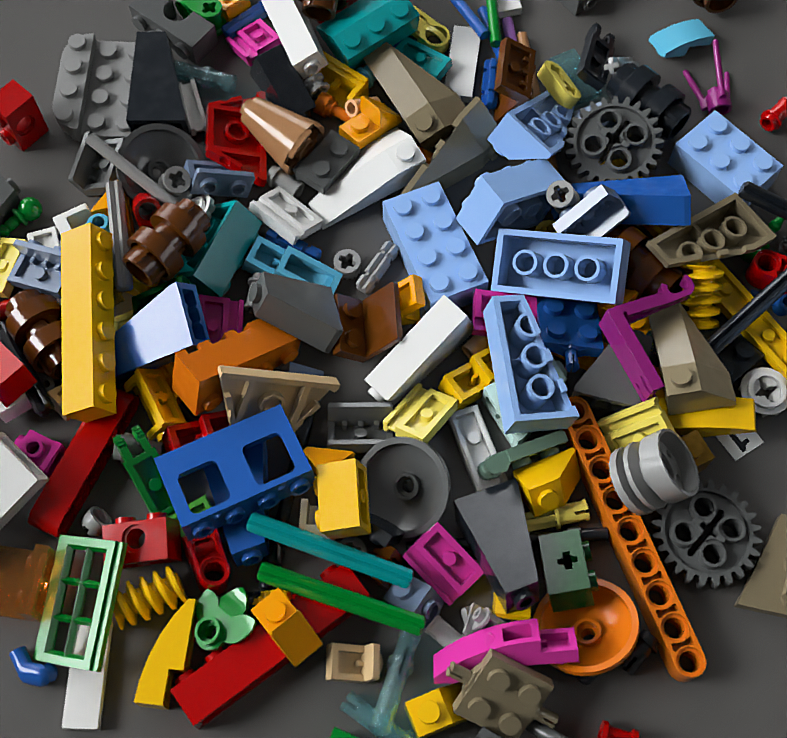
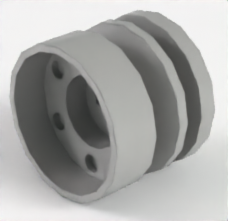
(654, 472)

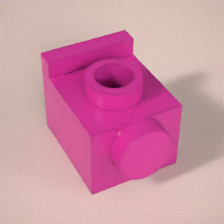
(48, 454)

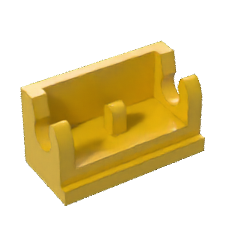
(343, 81)
(156, 399)

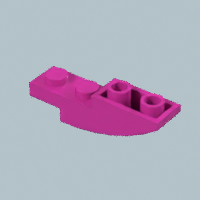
(516, 639)

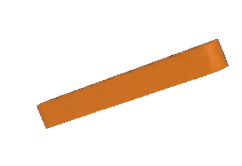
(641, 548)

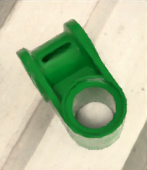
(208, 9)

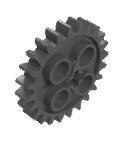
(590, 131)
(730, 553)

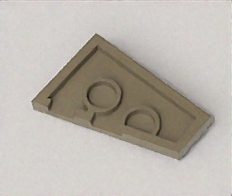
(768, 576)

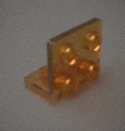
(25, 581)

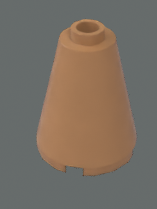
(280, 131)

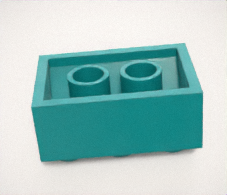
(366, 27)
(228, 240)

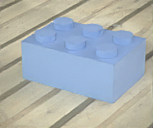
(722, 158)
(508, 200)

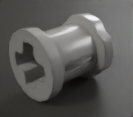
(182, 180)
(554, 196)

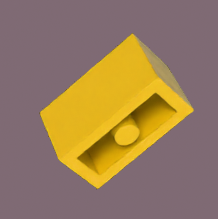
(342, 499)

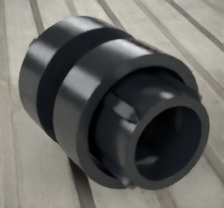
(642, 85)

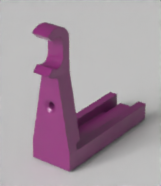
(626, 346)

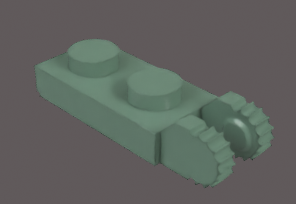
(521, 455)

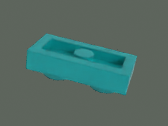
(426, 57)

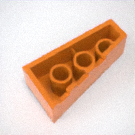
(255, 347)

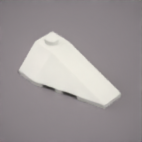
(376, 173)

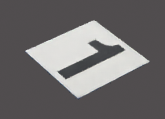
(740, 444)

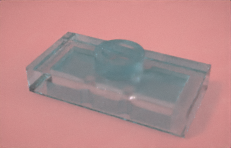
(569, 63)

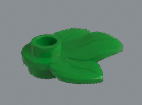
(225, 615)

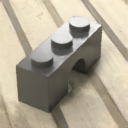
(188, 38)

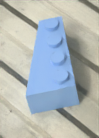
(525, 378)

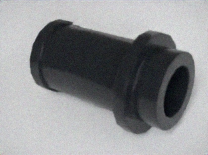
(644, 647)

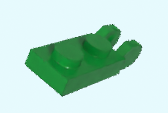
(145, 472)

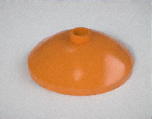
(610, 621)

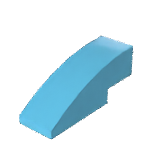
(289, 262)

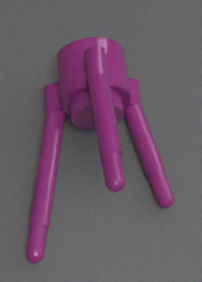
(719, 96)

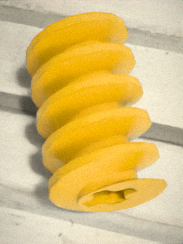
(703, 297)
(148, 596)

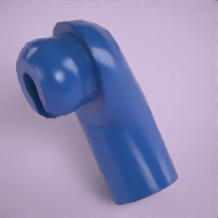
(30, 672)

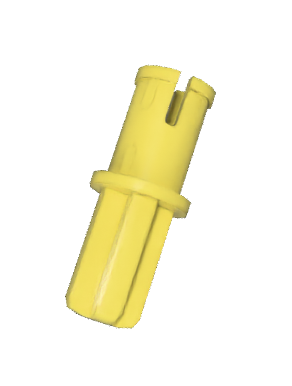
(560, 516)

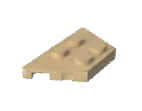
(256, 390)

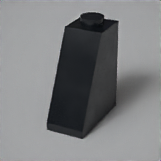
(281, 82)

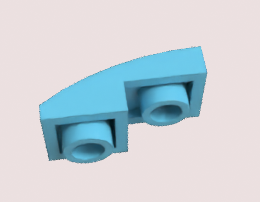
(677, 38)

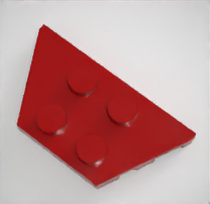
(231, 141)

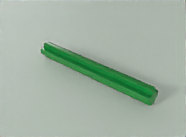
(341, 598)

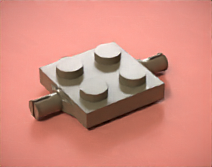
(502, 695)

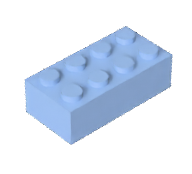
(434, 245)
(561, 266)

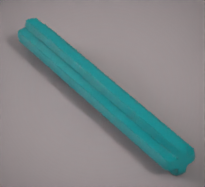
(330, 550)

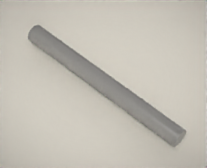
(129, 169)

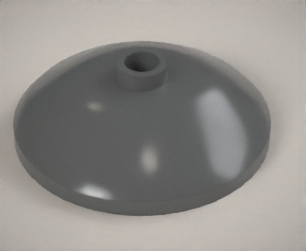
(159, 148)
(390, 468)

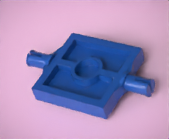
(570, 329)

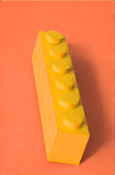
(87, 324)

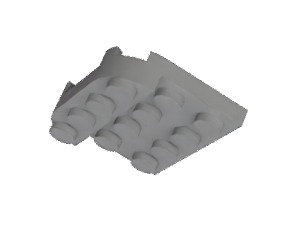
(94, 87)

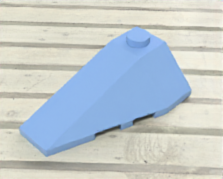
(532, 129)

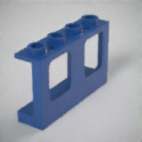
(226, 450)

